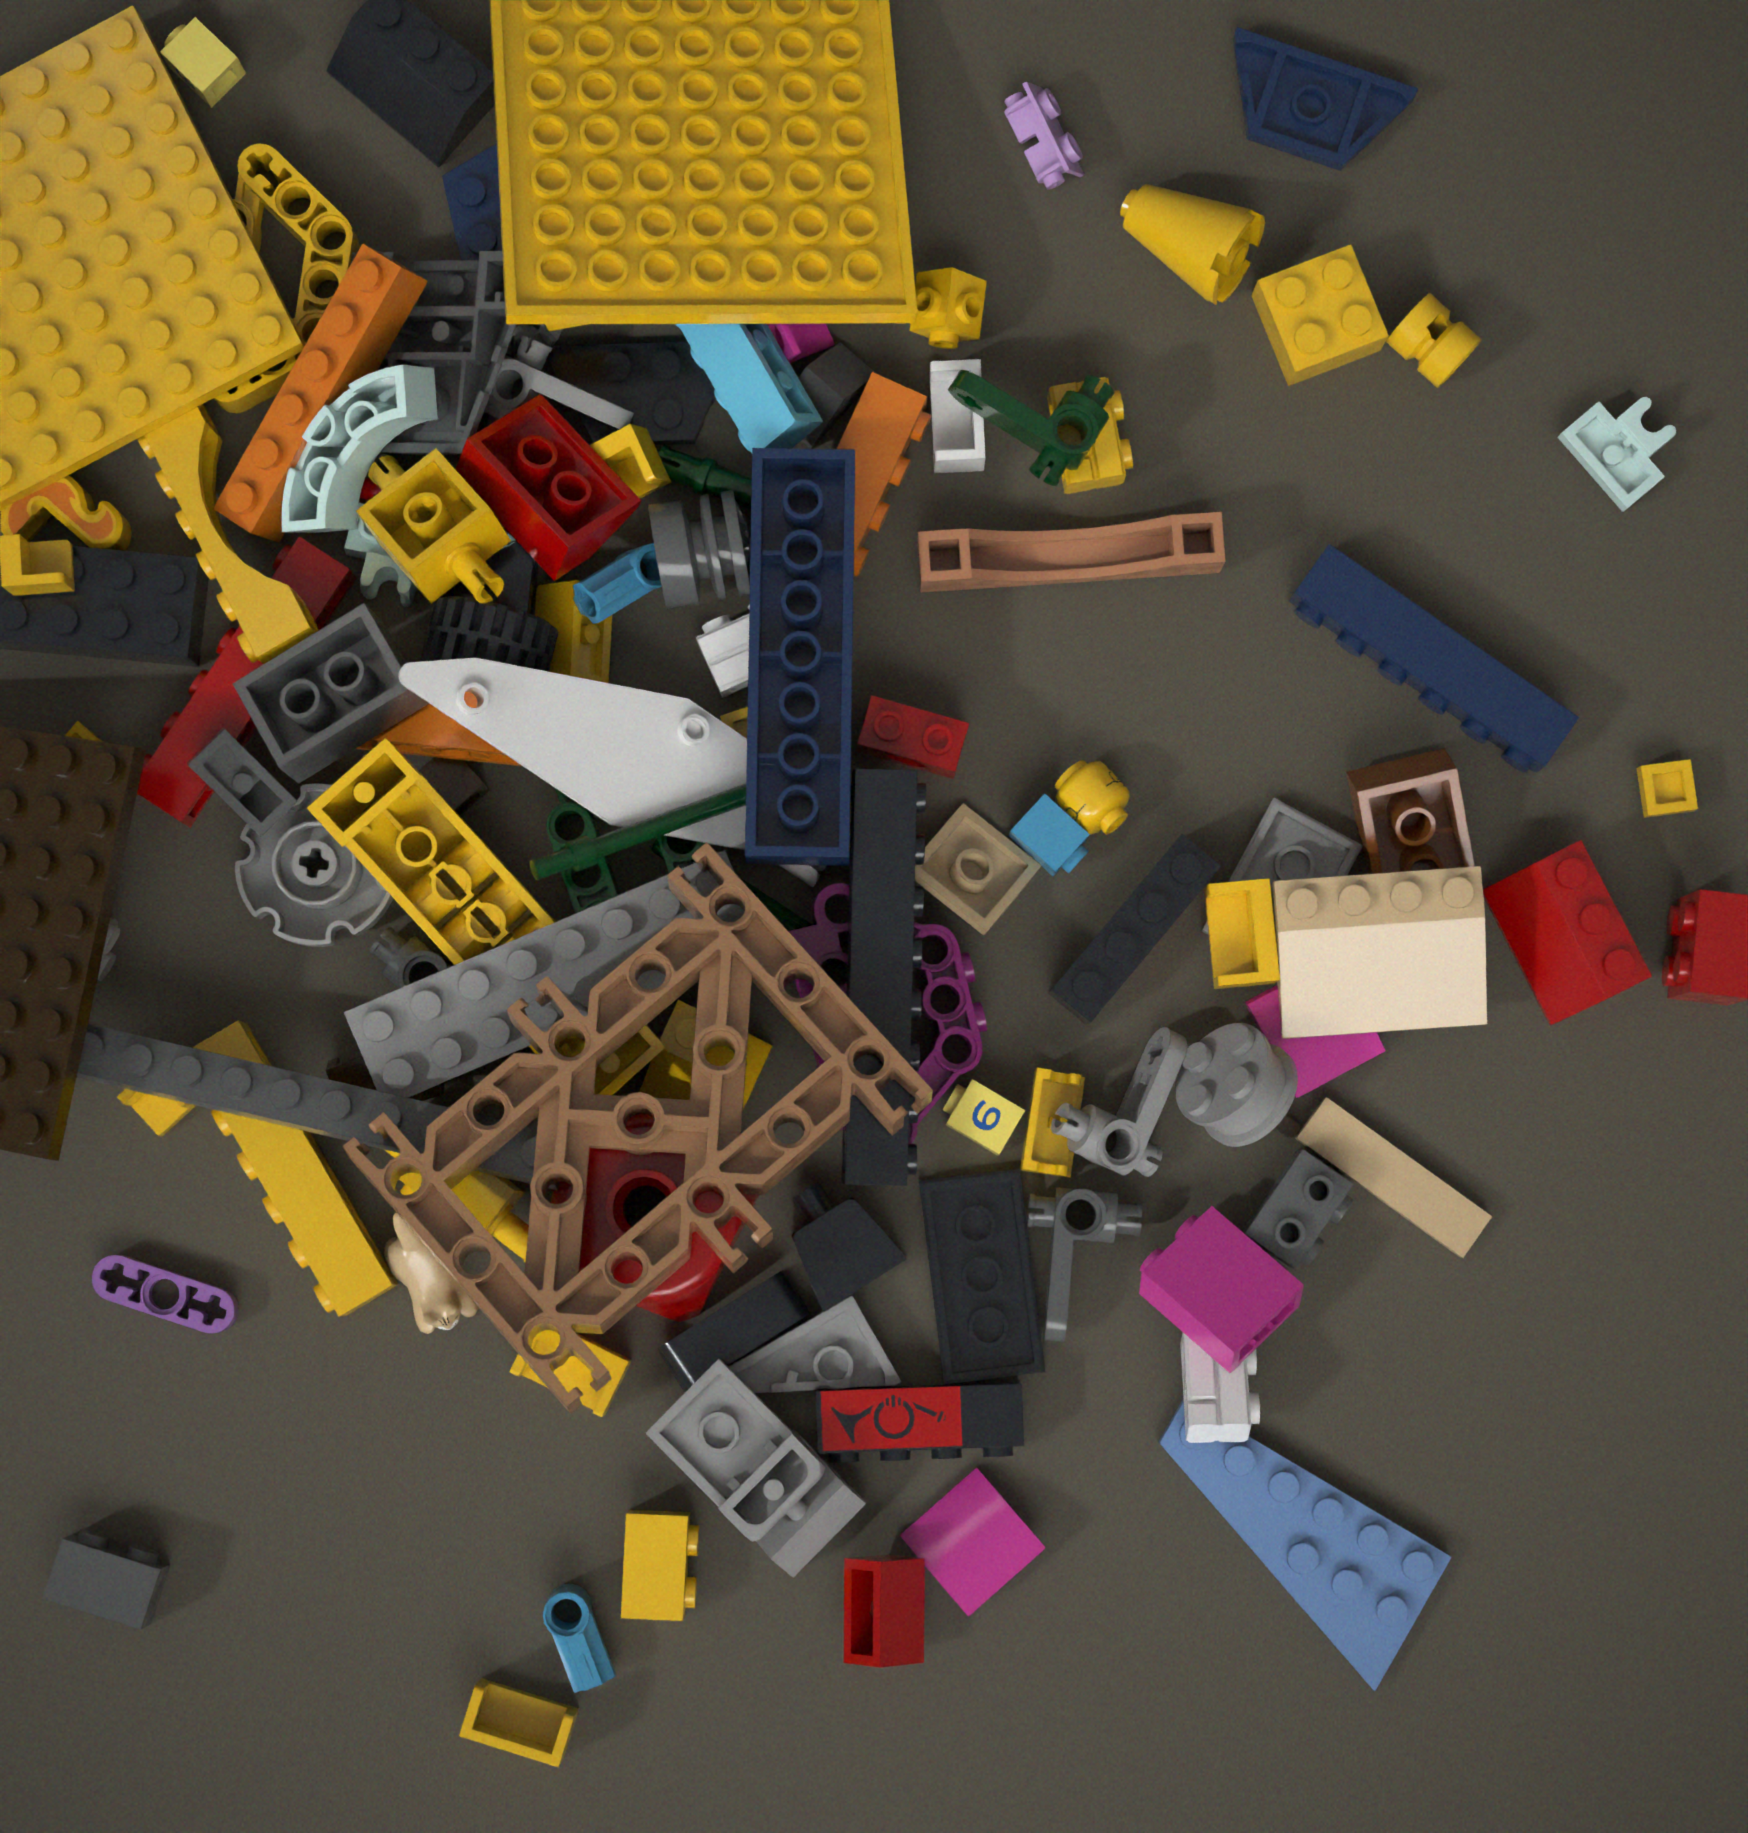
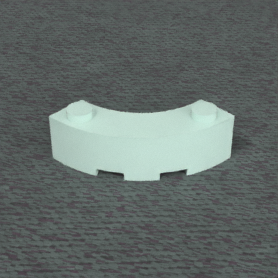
(346, 440)

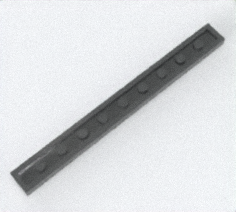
(277, 1095)

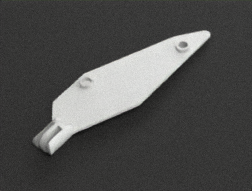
(600, 742)

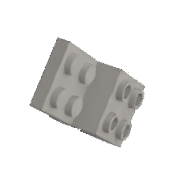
(756, 1468)

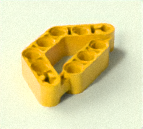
(310, 229)

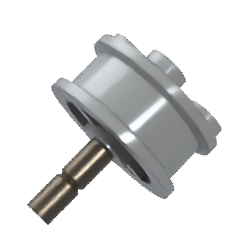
(1238, 1086)

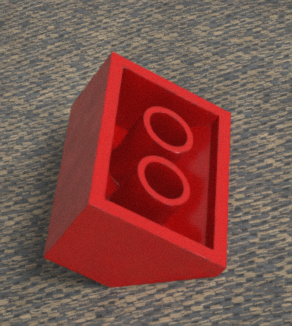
(546, 485)
(1566, 933)

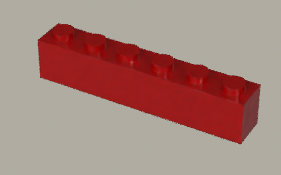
(214, 700)

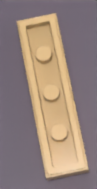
(1393, 1177)

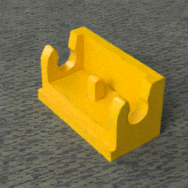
(1042, 1149)

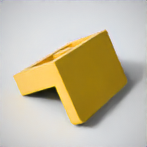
(581, 646)

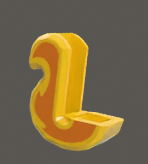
(75, 509)

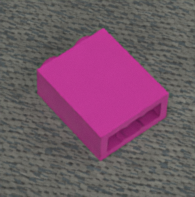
(1219, 1288)

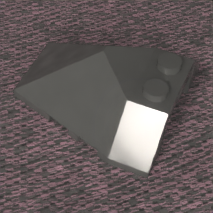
(463, 336)

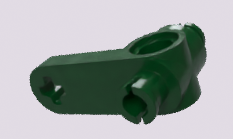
(1078, 409)

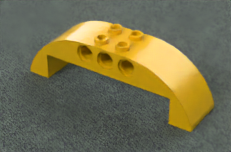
(446, 877)

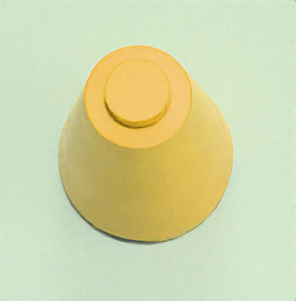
(1194, 237)

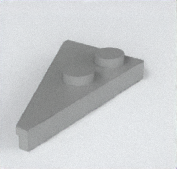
(823, 1353)

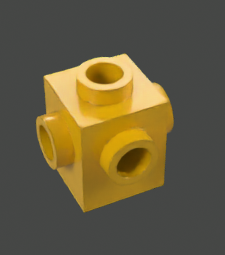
(948, 307)

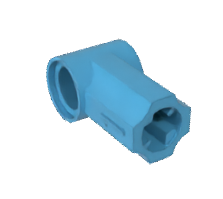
(617, 584)
(579, 1641)

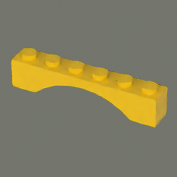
(266, 609)

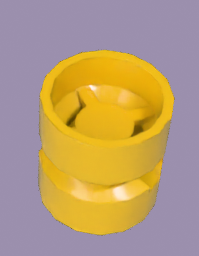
(1433, 340)

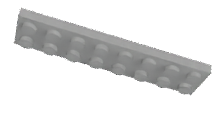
(461, 1013)

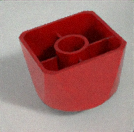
(609, 1183)

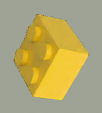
(1319, 315)

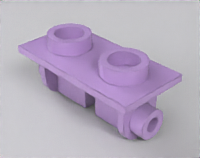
(1037, 117)

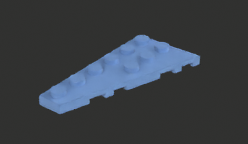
(1331, 1553)

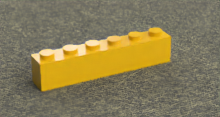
(304, 1195)

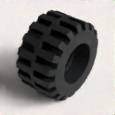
(490, 632)

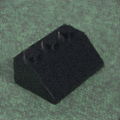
(413, 76)

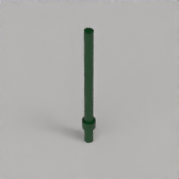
(585, 851)

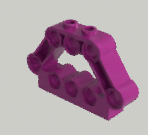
(953, 970)

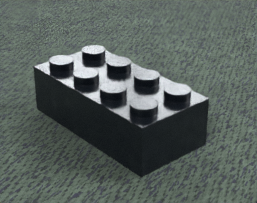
(120, 610)

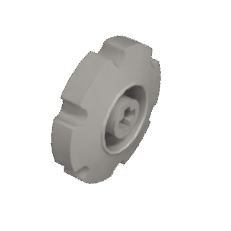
(305, 907)

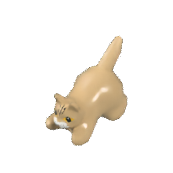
(433, 1291)

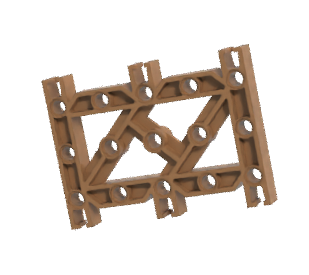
(705, 1128)

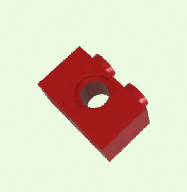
(912, 737)

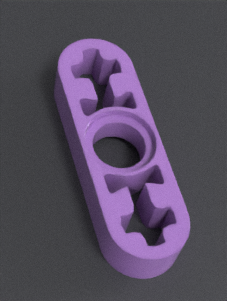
(134, 1269)

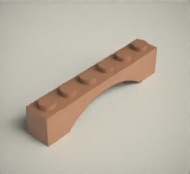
(1114, 552)

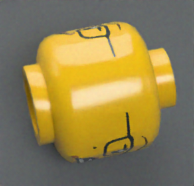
(1093, 796)

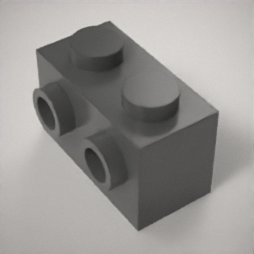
(1298, 1210)

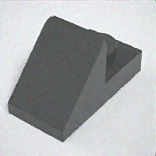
(242, 782)

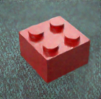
(1708, 948)

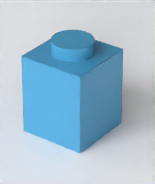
(1050, 836)

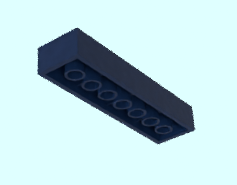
(800, 657)

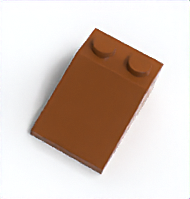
(1411, 814)

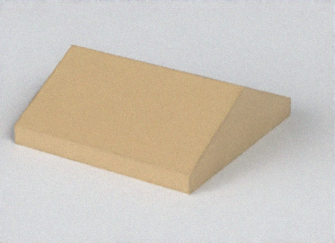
(974, 869)

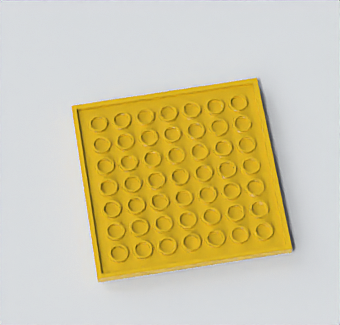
(700, 162)
(117, 260)

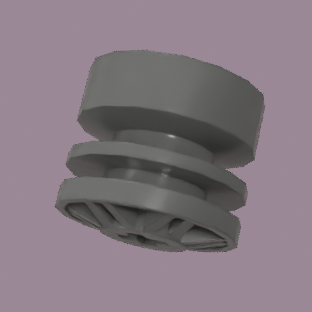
(700, 549)

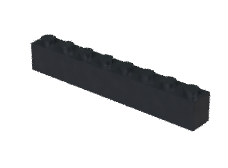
(883, 959)

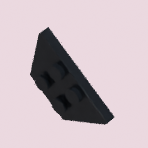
(649, 379)

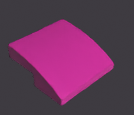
(1315, 1057)
(972, 1541)

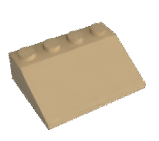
(1380, 952)

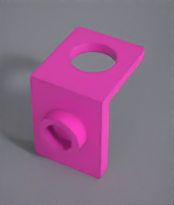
(801, 339)

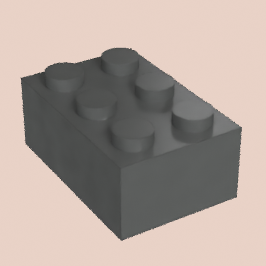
(328, 693)

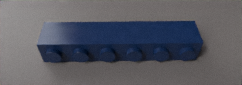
(1432, 660)

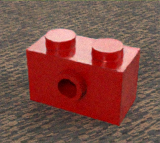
(884, 1610)

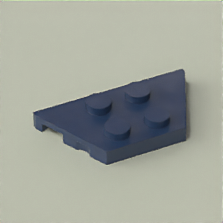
(1311, 101)

